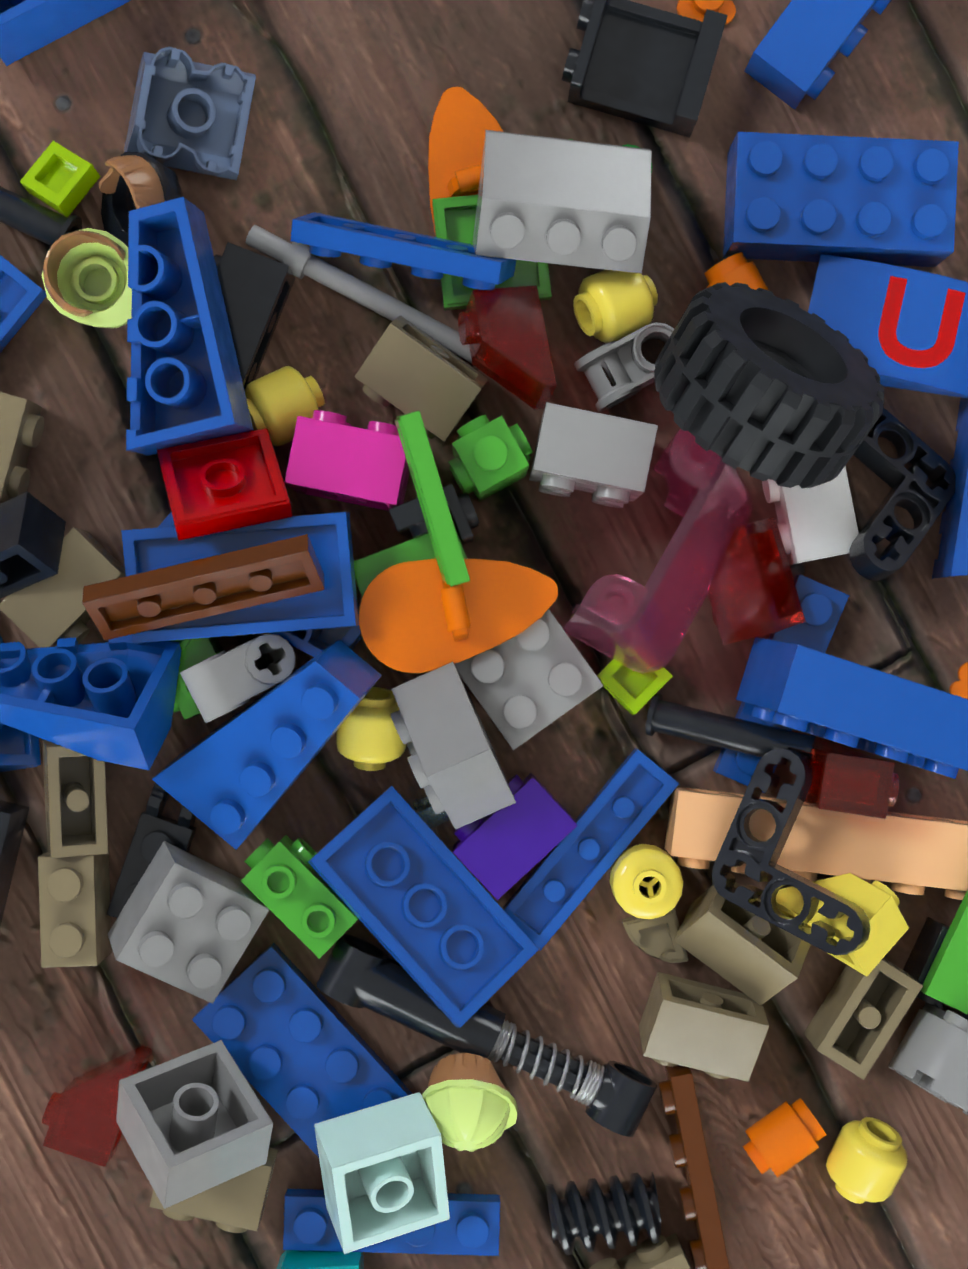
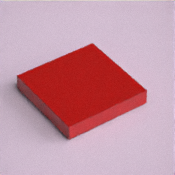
(224, 484)

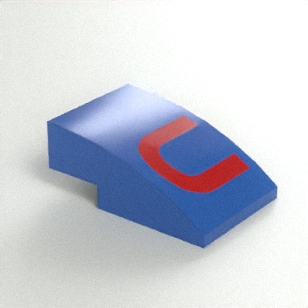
(901, 320)

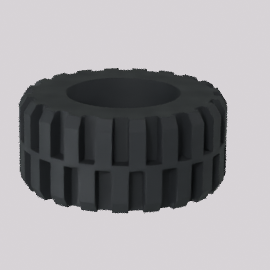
(767, 385)

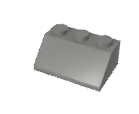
(563, 202)

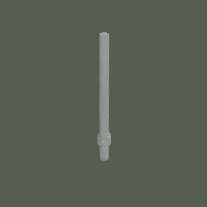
(306, 264)

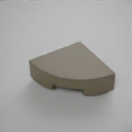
(657, 936)

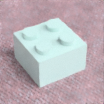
(382, 1171)

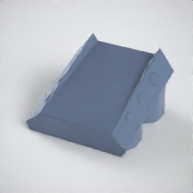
(190, 113)

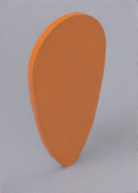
(457, 145)
(423, 623)

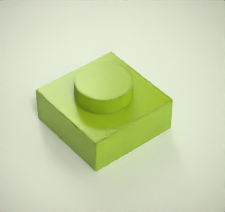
(60, 178)
(631, 687)

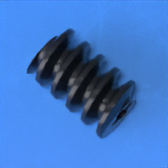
(604, 1213)

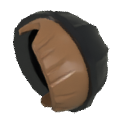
(131, 184)

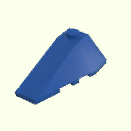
(93, 697)

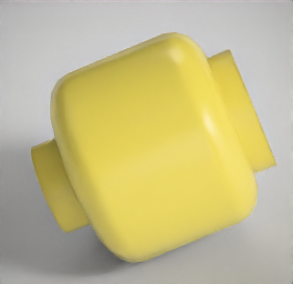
(614, 304)
(278, 400)
(369, 732)
(631, 869)
(866, 1160)

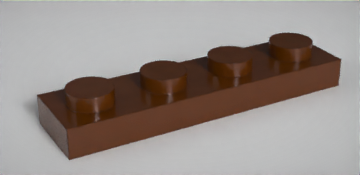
(204, 587)
(690, 1152)

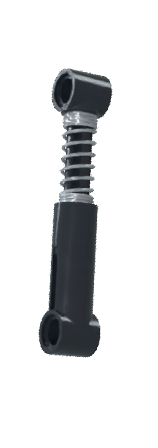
(366, 977)

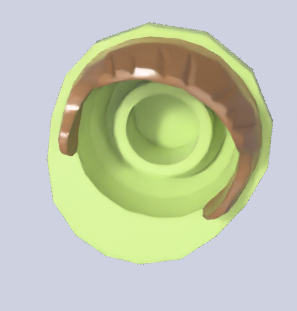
(89, 278)
(469, 1102)

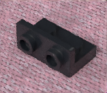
(409, 516)

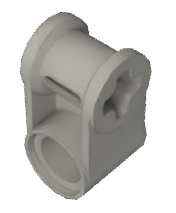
(623, 365)
(233, 678)

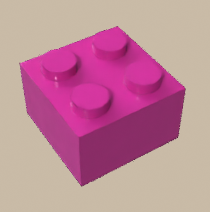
(347, 461)

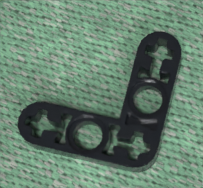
(907, 492)
(763, 856)

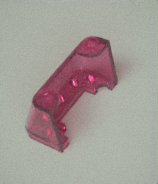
(649, 622)

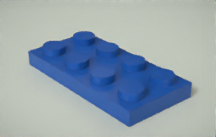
(329, 608)
(423, 906)
(296, 1046)

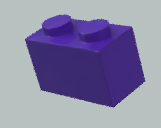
(514, 839)

